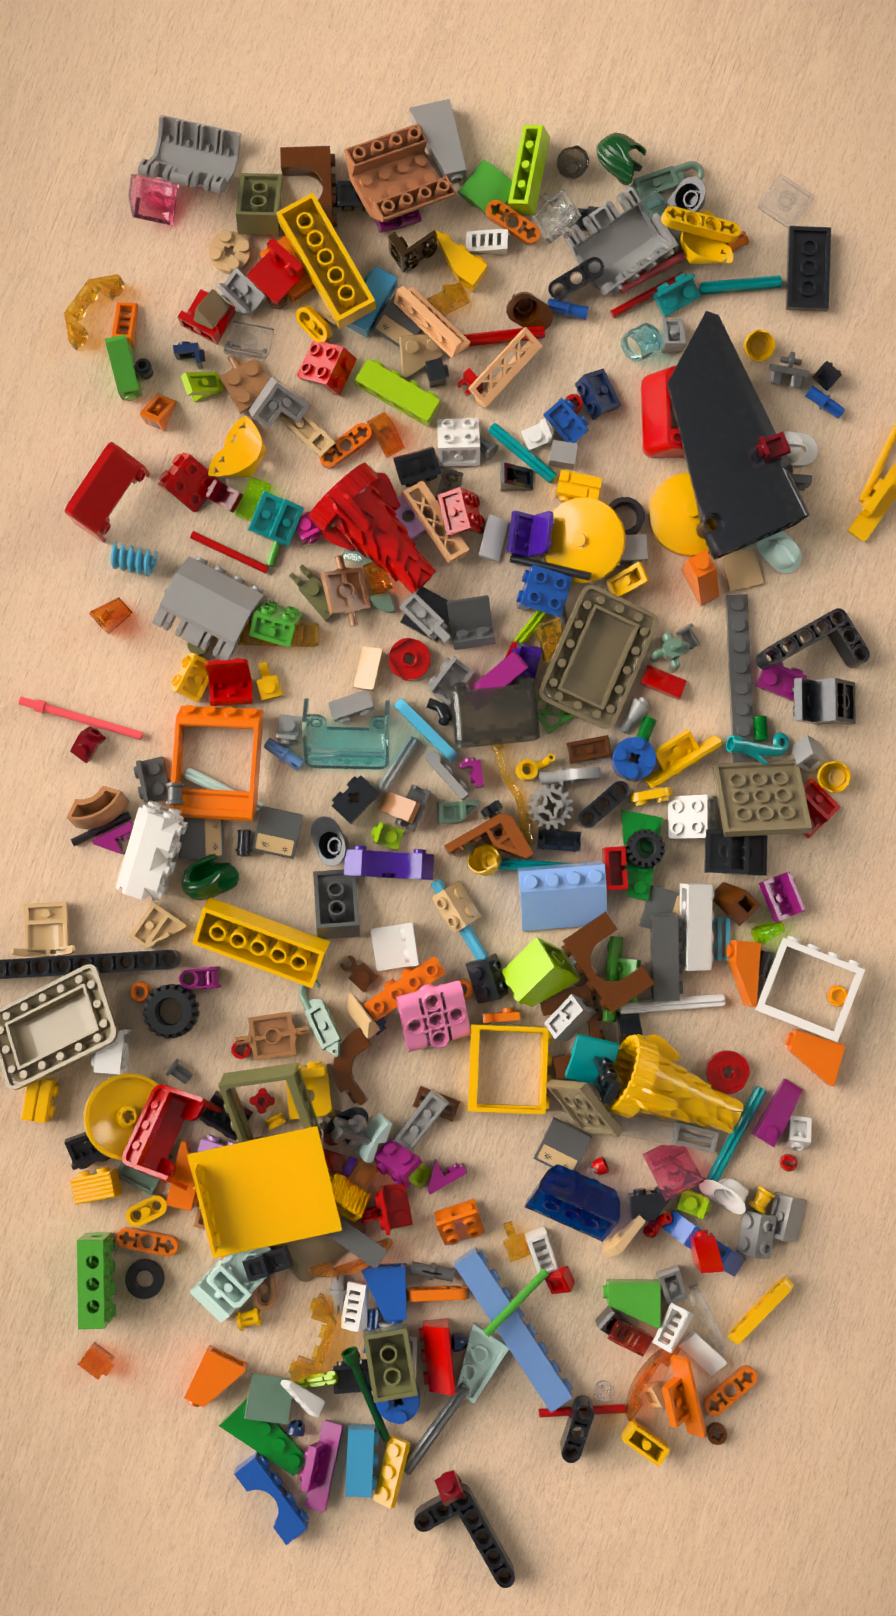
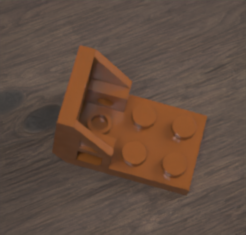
(510, 841)

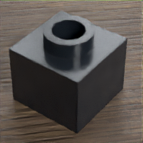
(436, 372)

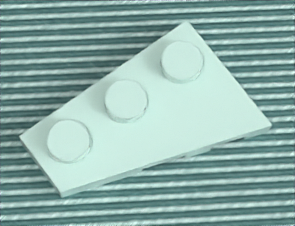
(480, 1361)

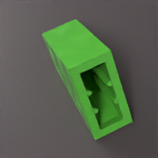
(123, 367)
(636, 1298)

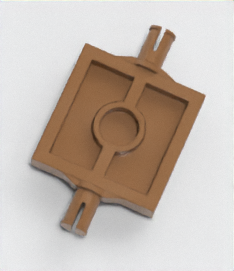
(244, 382)
(345, 591)
(272, 1035)

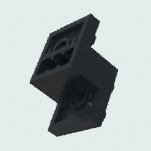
(824, 701)
(735, 854)

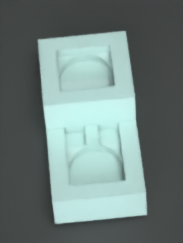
(378, 1132)

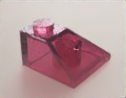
(152, 199)
(672, 1169)

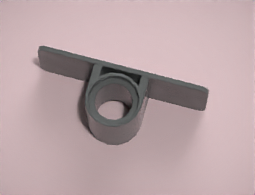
(359, 1244)

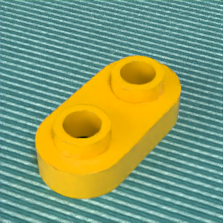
(314, 325)
(642, 798)
(147, 1210)

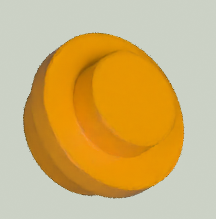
(837, 995)

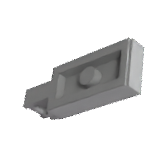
(425, 618)

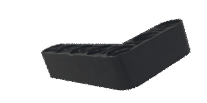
(809, 633)
(474, 1527)

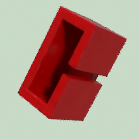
(613, 859)

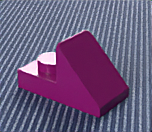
(111, 839)
(440, 1179)

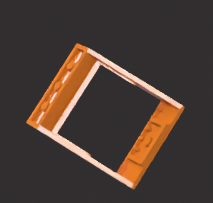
(218, 803)

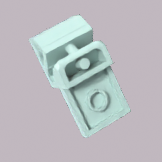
(226, 1285)

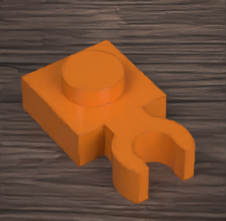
(507, 1014)

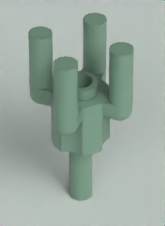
(671, 651)

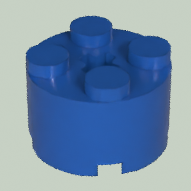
(636, 747)
(400, 1410)

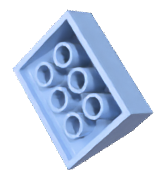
(562, 895)

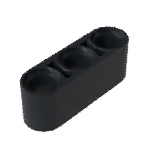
(587, 277)
(612, 799)
(577, 1438)

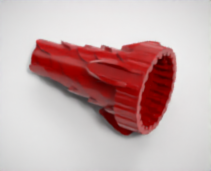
(363, 517)

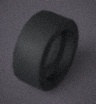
(636, 506)

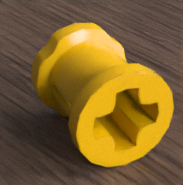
(761, 1199)
(254, 1314)

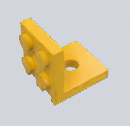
(316, 1079)

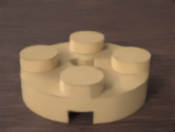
(226, 240)

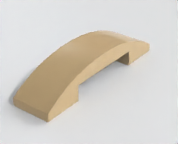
(309, 434)

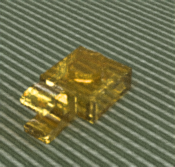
(515, 1243)

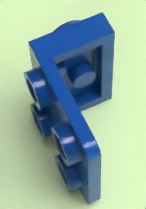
(544, 590)

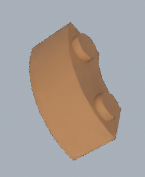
(98, 809)

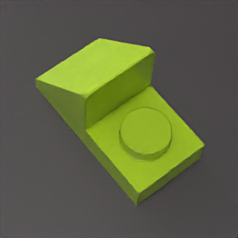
(202, 384)

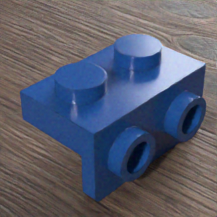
(566, 422)

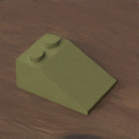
(257, 204)
(390, 1363)

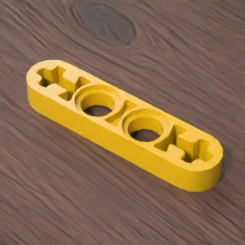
(672, 218)
(760, 1310)

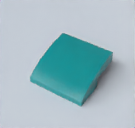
(275, 518)
(585, 1048)

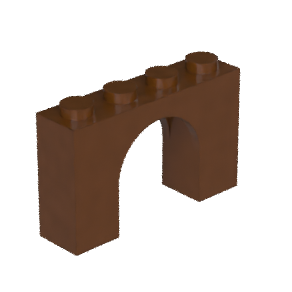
(318, 164)
(612, 993)
(551, 1004)

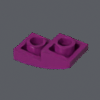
(399, 222)

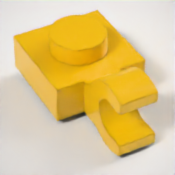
(269, 685)

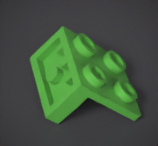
(275, 623)

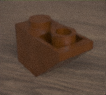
(735, 902)

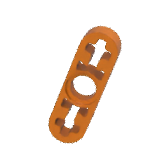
(511, 213)
(346, 437)
(162, 1250)
(437, 1293)
(713, 1395)

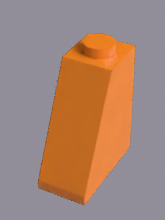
(702, 577)
(817, 1054)
(213, 1376)

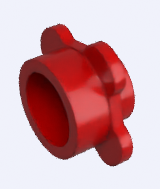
(268, 1100)

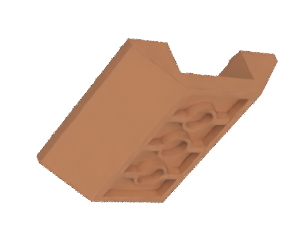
(395, 174)

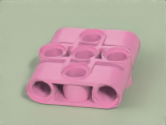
(456, 1021)

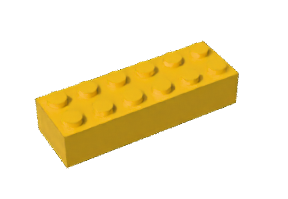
(326, 260)
(260, 942)

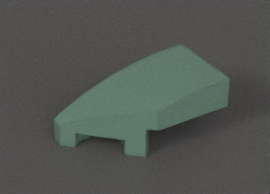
(454, 811)

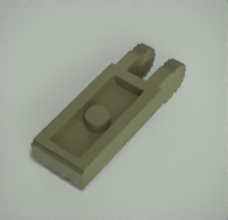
(313, 592)

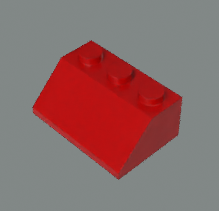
(437, 1356)

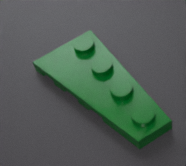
(638, 878)
(265, 1438)

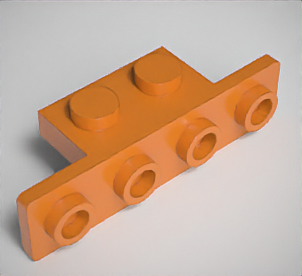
(410, 982)
(682, 1398)

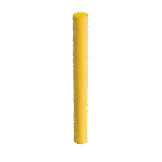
(879, 464)

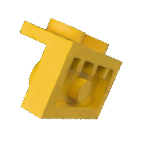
(192, 677)

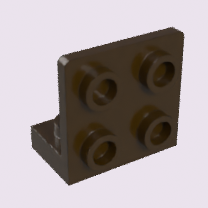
(409, 257)

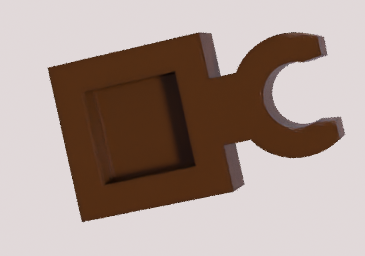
(361, 975)

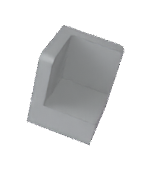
(563, 454)
(808, 754)

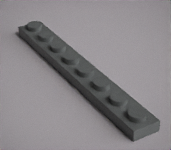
(739, 671)

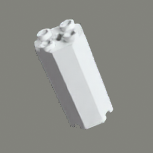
(151, 851)

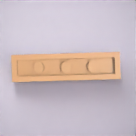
(431, 321)
(508, 371)
(432, 510)

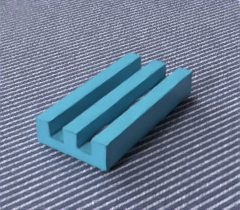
(719, 957)

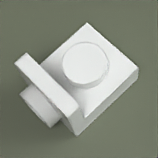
(537, 435)
(799, 1133)

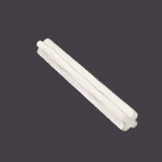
(685, 1003)

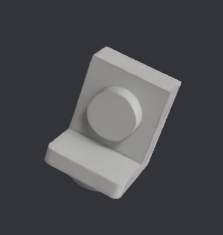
(288, 729)

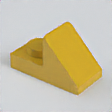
(628, 580)

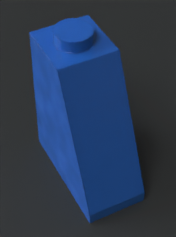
(389, 1290)

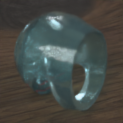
(647, 338)

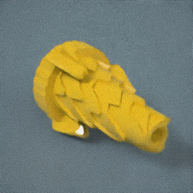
(666, 1089)

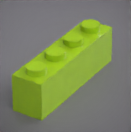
(529, 169)
(398, 392)

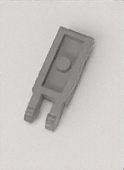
(446, 773)

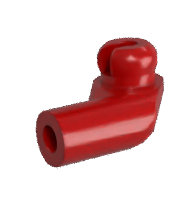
(654, 1226)

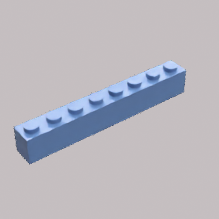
(514, 1331)

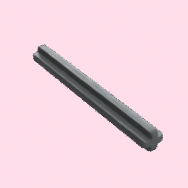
(436, 1428)

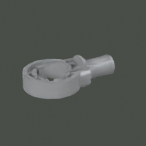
(571, 775)

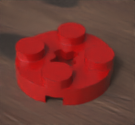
(411, 647)
(738, 1077)

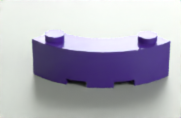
(389, 864)

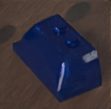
(576, 1202)

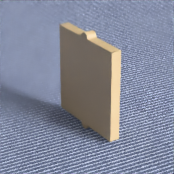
(742, 570)

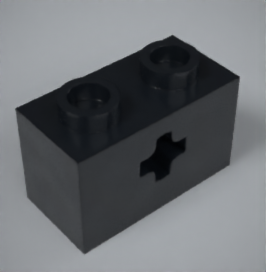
(353, 810)

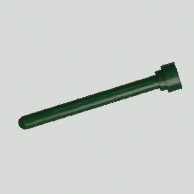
(351, 1357)

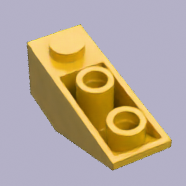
(463, 265)

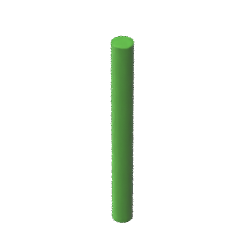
(515, 1303)

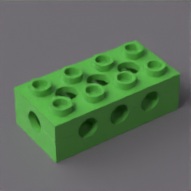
(95, 1297)

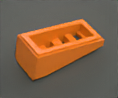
(132, 325)

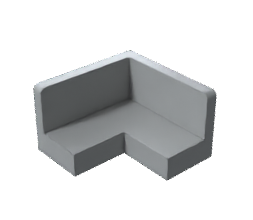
(277, 398)

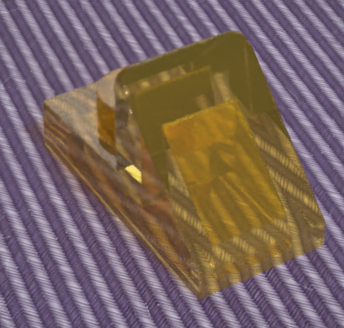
(449, 299)
(548, 634)

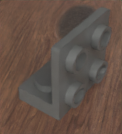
(470, 622)

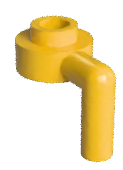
(533, 767)

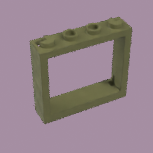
(288, 1072)

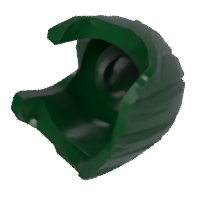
(615, 158)
(209, 879)

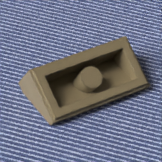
(211, 310)

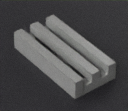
(713, 1141)

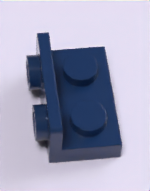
(597, 393)

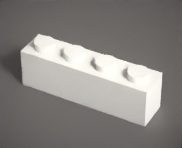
(696, 926)

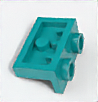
(676, 295)

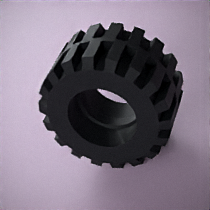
(153, 1016)

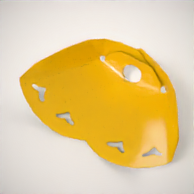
(702, 249)
(242, 455)

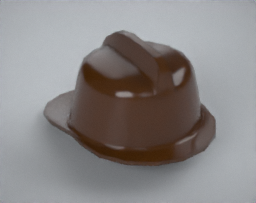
(529, 311)

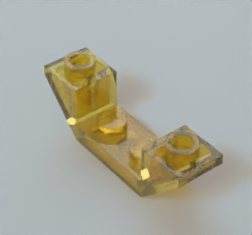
(108, 285)
(306, 1366)

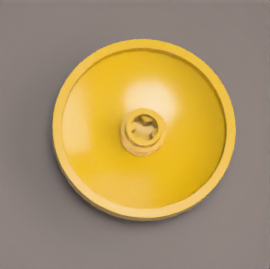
(675, 517)
(587, 538)
(115, 1110)

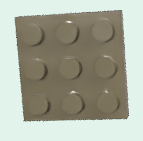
(585, 1107)

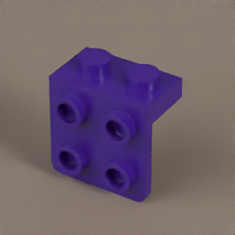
(530, 533)

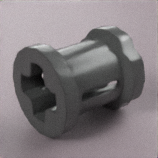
(174, 793)

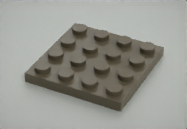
(761, 798)

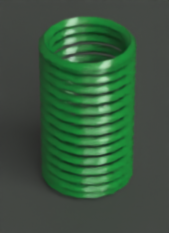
(760, 723)
(646, 728)

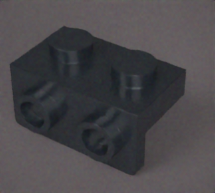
(347, 197)
(417, 466)
(487, 979)
(608, 1079)
(222, 1120)
(83, 1152)
(347, 1381)

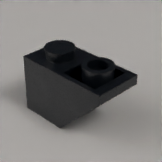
(646, 1203)

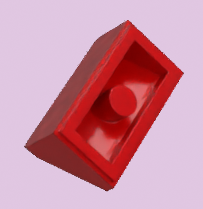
(663, 682)

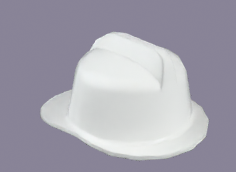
(802, 448)
(726, 1193)

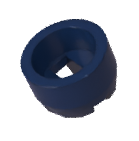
(459, 1342)
(296, 1428)

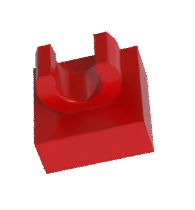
(468, 379)

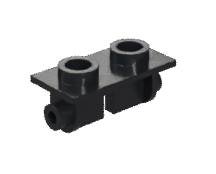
(559, 840)

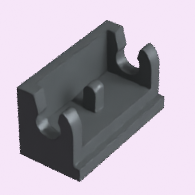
(418, 795)

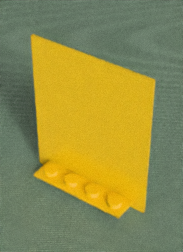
(264, 1192)

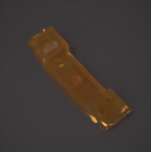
(326, 1270)
(633, 1401)

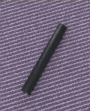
(97, 831)

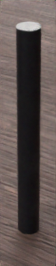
(557, 568)

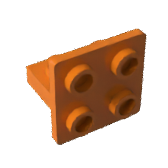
(459, 1222)

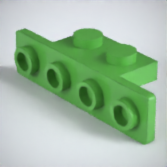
(617, 969)

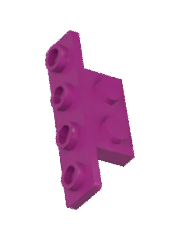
(320, 1466)

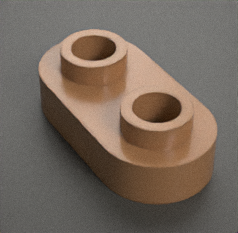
(267, 1287)

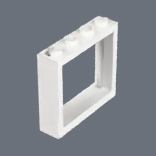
(831, 958)

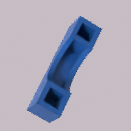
(256, 1475)

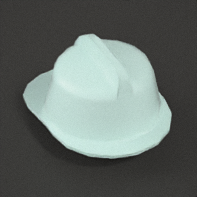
(780, 552)

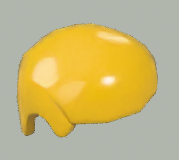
(759, 345)
(834, 776)
(484, 860)

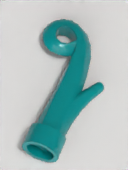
(738, 745)

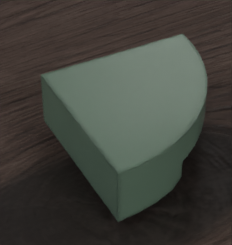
(383, 602)

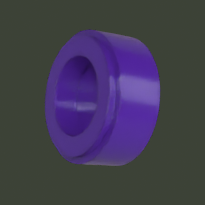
(349, 1166)

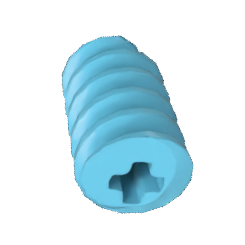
(133, 560)

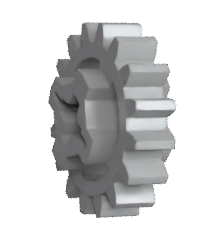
(558, 803)

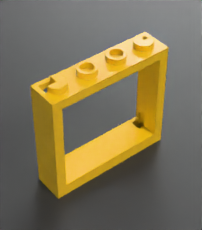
(545, 1060)

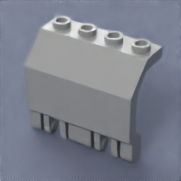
(193, 155)
(621, 241)
(208, 606)

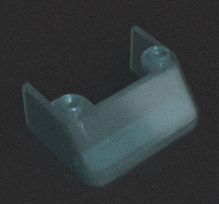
(346, 745)

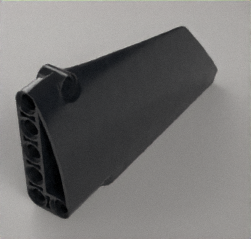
(719, 434)

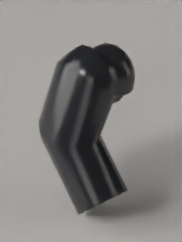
(442, 710)

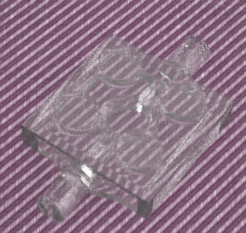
(556, 216)

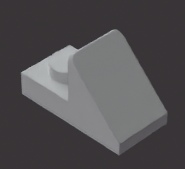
(673, 336)
(672, 1284)

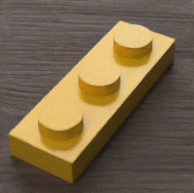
(391, 1471)

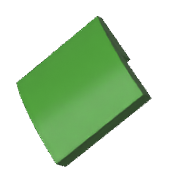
(486, 185)

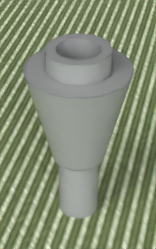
(637, 710)

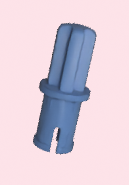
(283, 754)

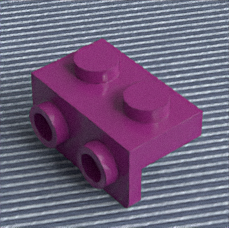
(782, 896)
(397, 1162)

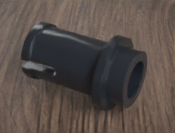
(144, 368)
(243, 847)
(765, 958)

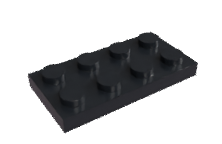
(808, 268)

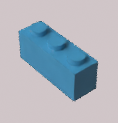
(382, 287)
(361, 1460)

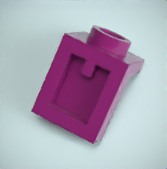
(476, 775)

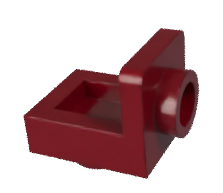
(773, 447)
(224, 495)
(87, 744)
(449, 1487)

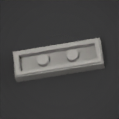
(421, 1120)

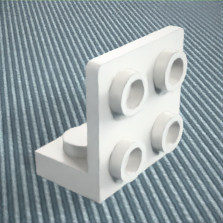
(458, 442)
(691, 816)
(394, 946)

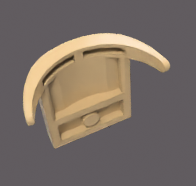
(46, 930)

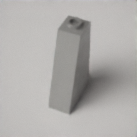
(442, 137)

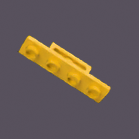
(875, 506)
(678, 754)

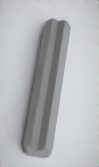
(398, 764)

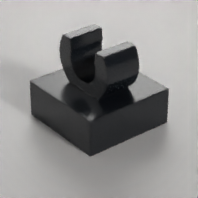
(827, 375)

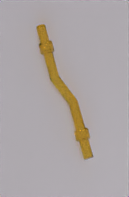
(526, 823)

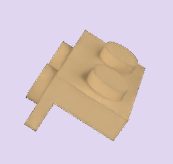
(456, 907)

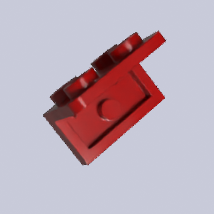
(327, 366)
(187, 481)
(229, 682)

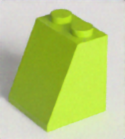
(539, 973)

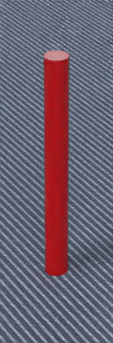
(639, 299)
(229, 552)
(598, 1409)

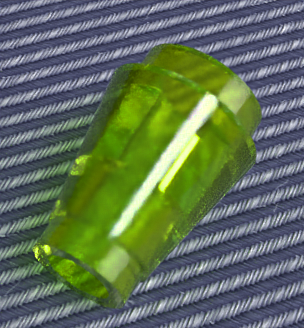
(767, 931)

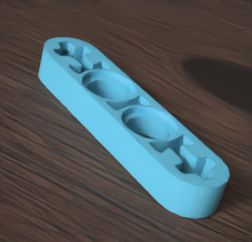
(431, 735)

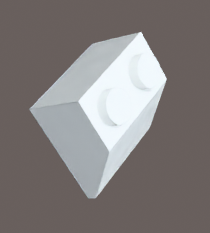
(114, 1057)

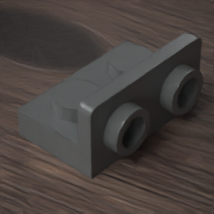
(152, 779)

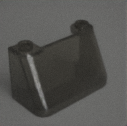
(494, 713)

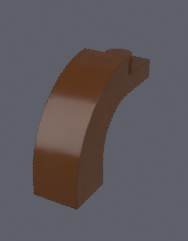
(342, 1066)

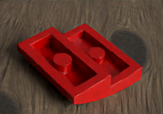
(820, 805)

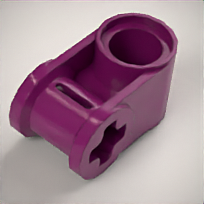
(202, 978)

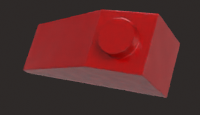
(705, 1252)

